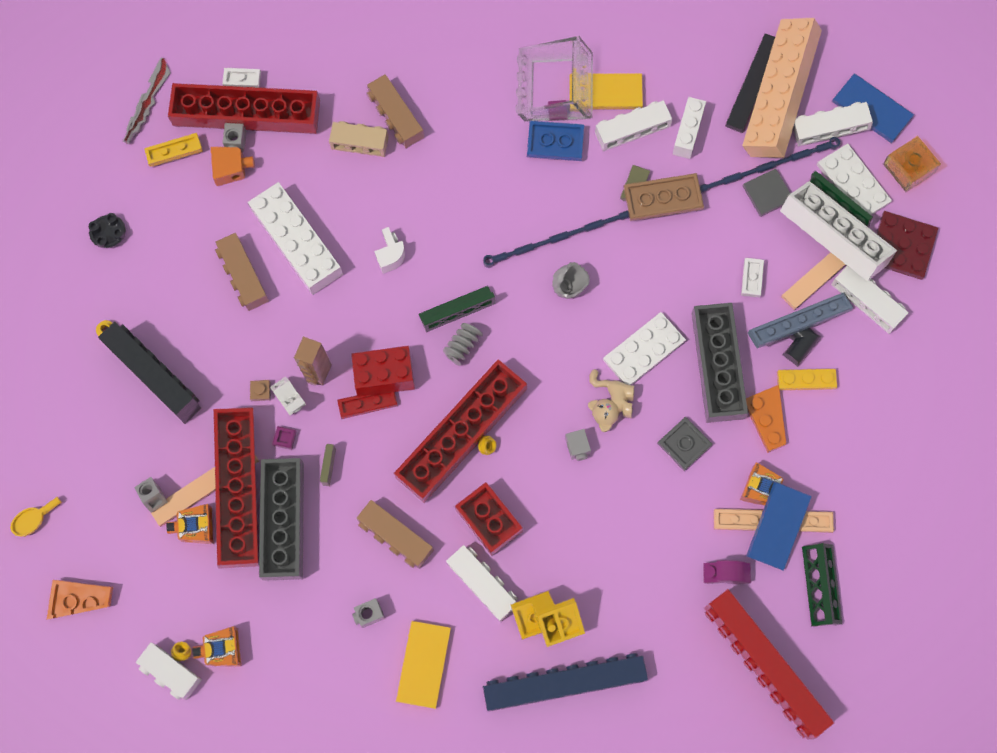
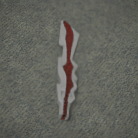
(146, 100)

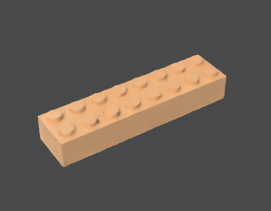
(782, 88)

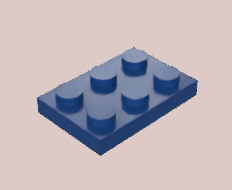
(555, 140)

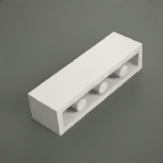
(833, 123)
(633, 125)
(870, 299)
(481, 582)

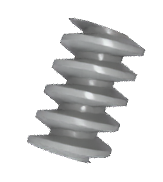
(461, 342)

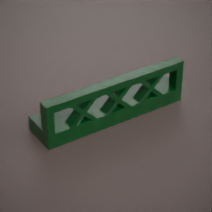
(839, 197)
(457, 308)
(829, 586)

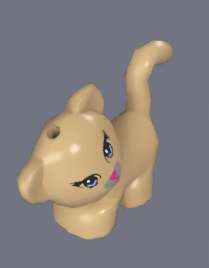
(607, 411)

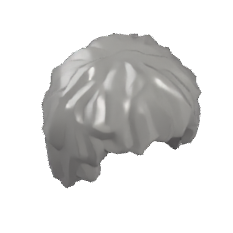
(570, 280)

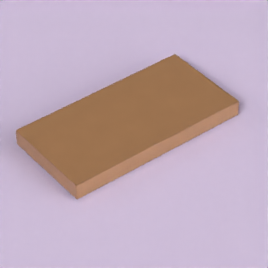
(663, 197)

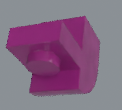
(727, 572)

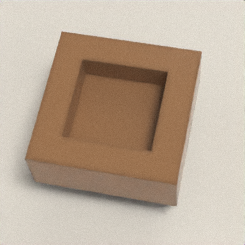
(260, 390)

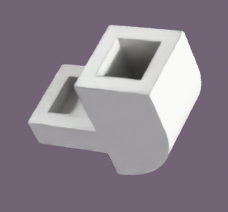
(392, 255)
(287, 395)

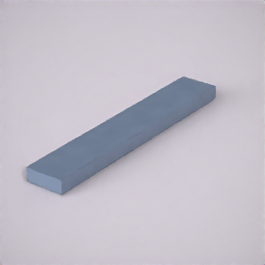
(800, 320)

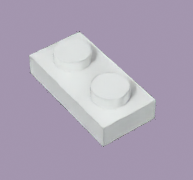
(242, 77)
(752, 277)

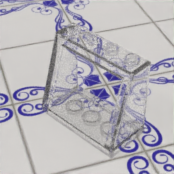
(567, 49)

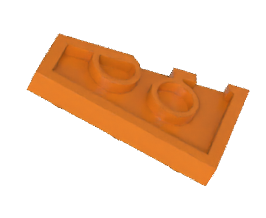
(767, 417)
(75, 598)

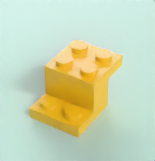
(553, 621)

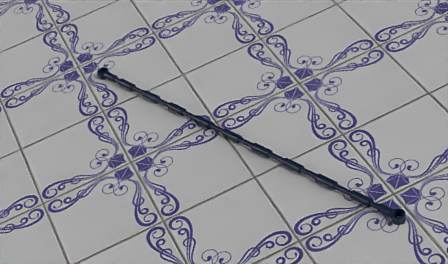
(623, 215)

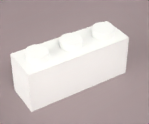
(689, 127)
(168, 671)

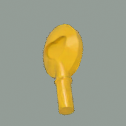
(30, 519)

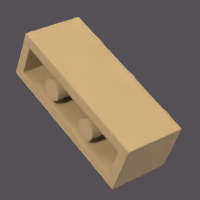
(358, 138)

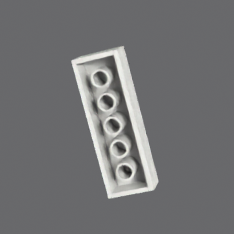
(838, 230)
(295, 238)

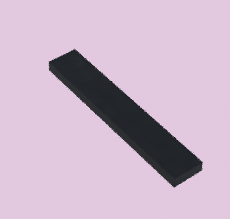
(751, 86)

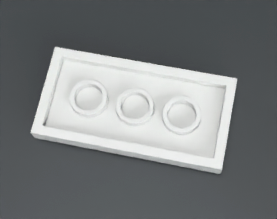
(853, 178)
(644, 349)

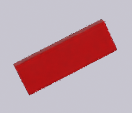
(361, 405)

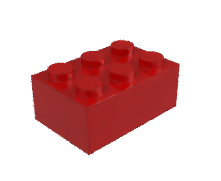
(383, 371)
(488, 518)

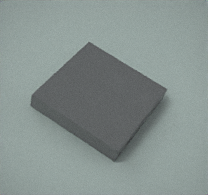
(767, 192)
(684, 443)

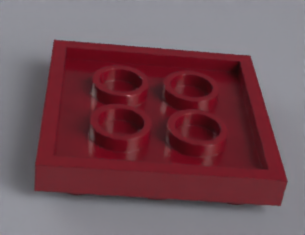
(911, 240)

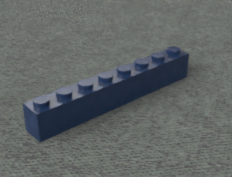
(565, 683)

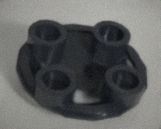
(107, 231)

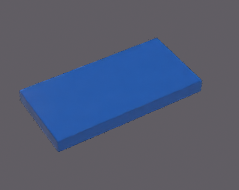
(887, 115)
(778, 526)

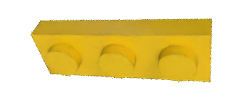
(173, 149)
(807, 379)

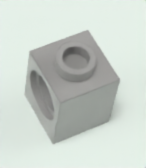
(234, 130)
(578, 445)
(150, 494)
(376, 616)

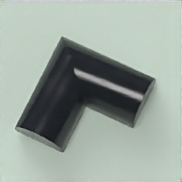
(802, 344)

